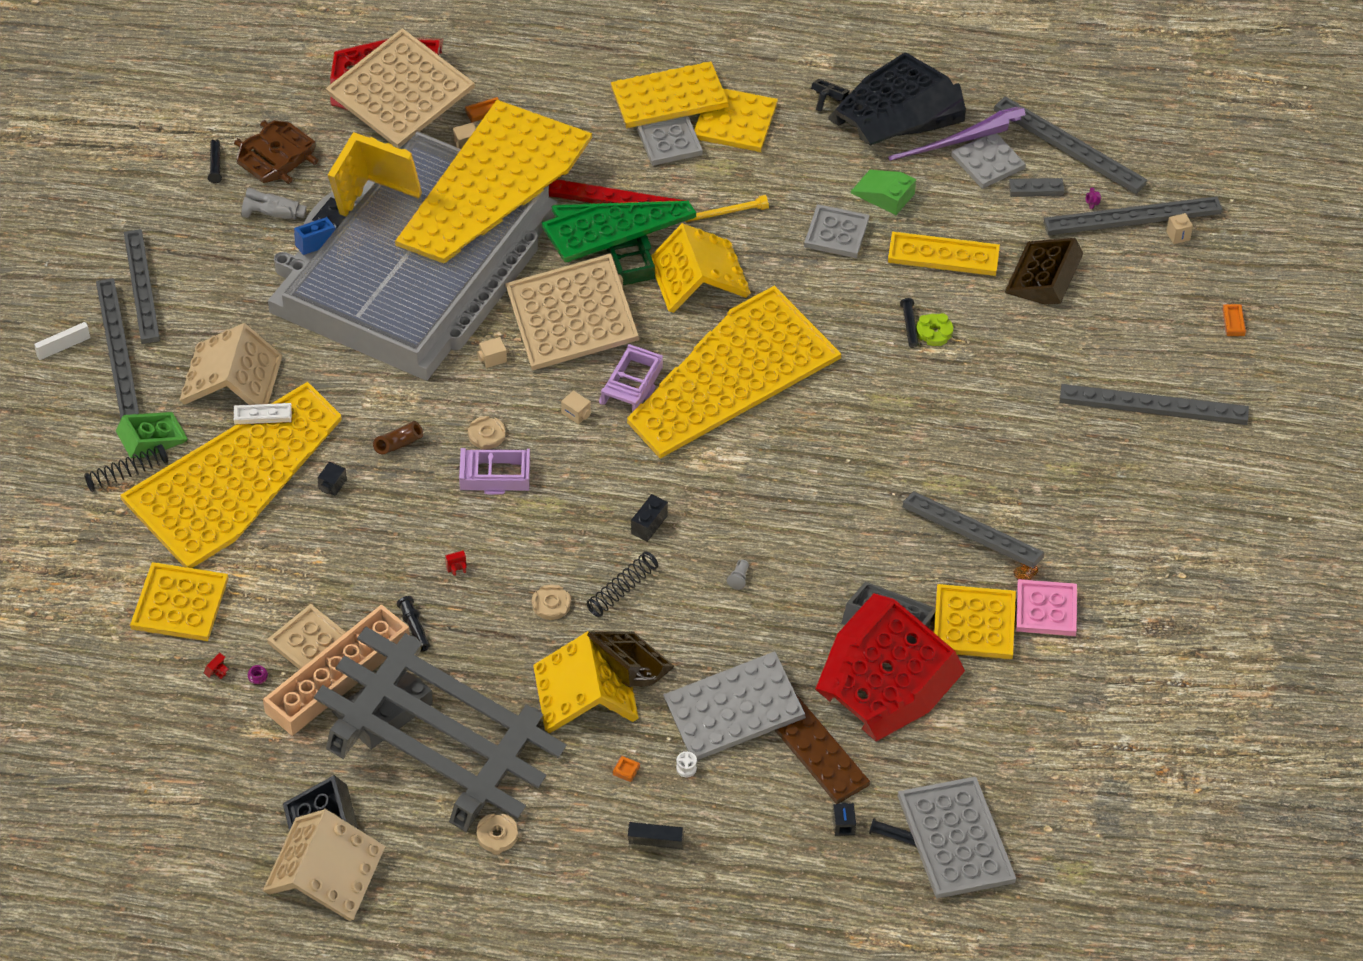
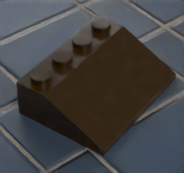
(1045, 270)

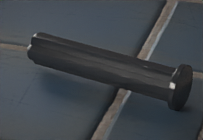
(214, 176)
(907, 305)
(891, 832)

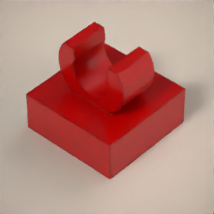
(455, 562)
(216, 666)

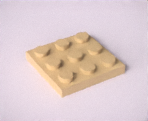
(305, 636)

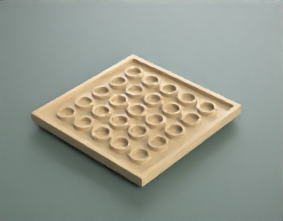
(400, 88)
(571, 312)

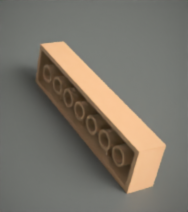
(293, 702)

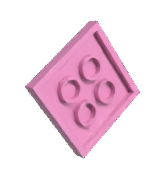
(1046, 607)

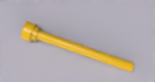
(759, 203)

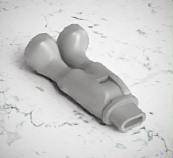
(272, 206)

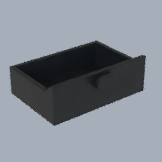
(655, 835)

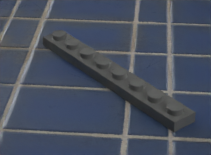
(141, 286)
(973, 529)

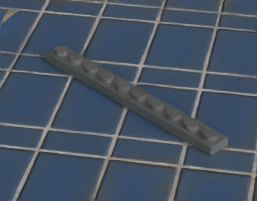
(1075, 148)
(1131, 215)
(117, 347)
(1154, 404)

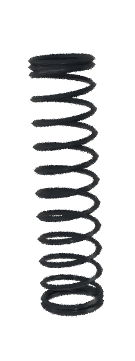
(161, 450)
(596, 602)

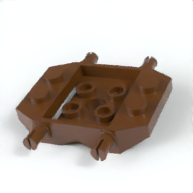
(293, 150)

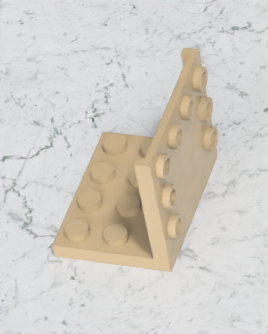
(233, 360)
(326, 862)

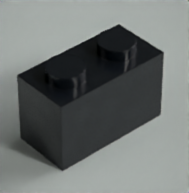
(649, 517)

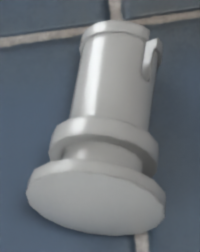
(738, 577)

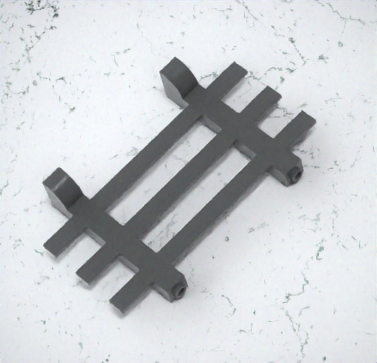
(383, 686)

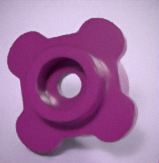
(1093, 198)

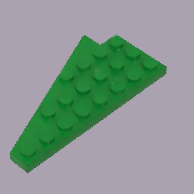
(595, 227)

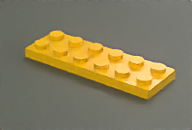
(943, 253)

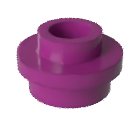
(257, 670)

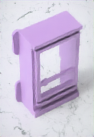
(625, 392)
(490, 483)

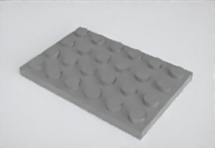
(734, 706)
(956, 837)

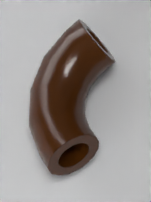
(398, 438)

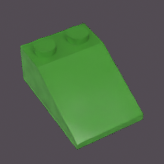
(886, 189)
(149, 430)

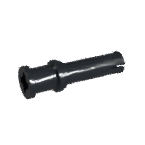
(411, 617)

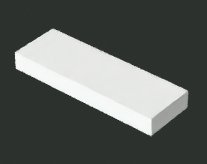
(62, 341)
(262, 413)

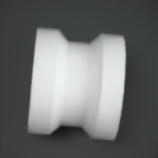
(686, 764)

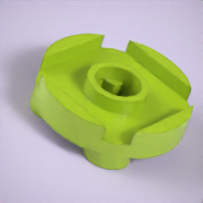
(937, 321)

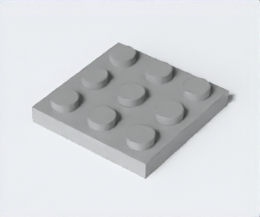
(669, 140)
(988, 160)
(836, 231)

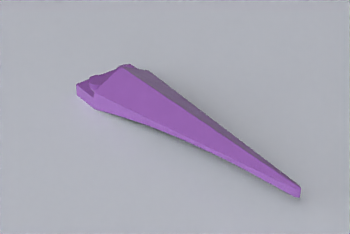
(994, 124)

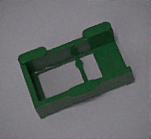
(637, 274)

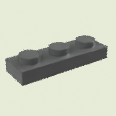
(1036, 187)

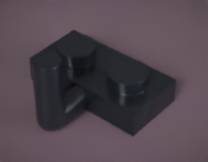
(826, 88)

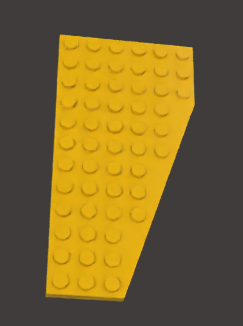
(494, 173)
(733, 368)
(227, 482)

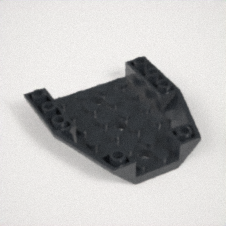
(896, 99)

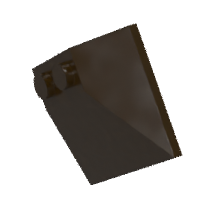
(631, 657)

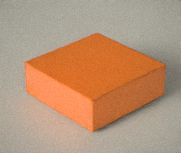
(626, 769)

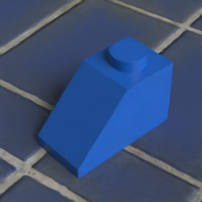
(313, 235)

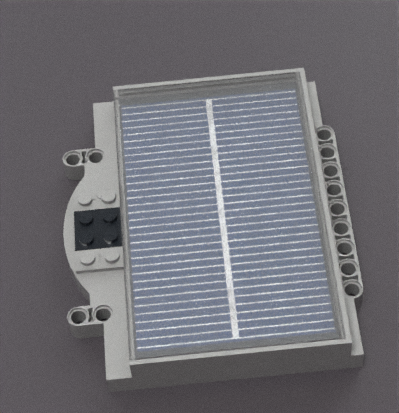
(393, 299)

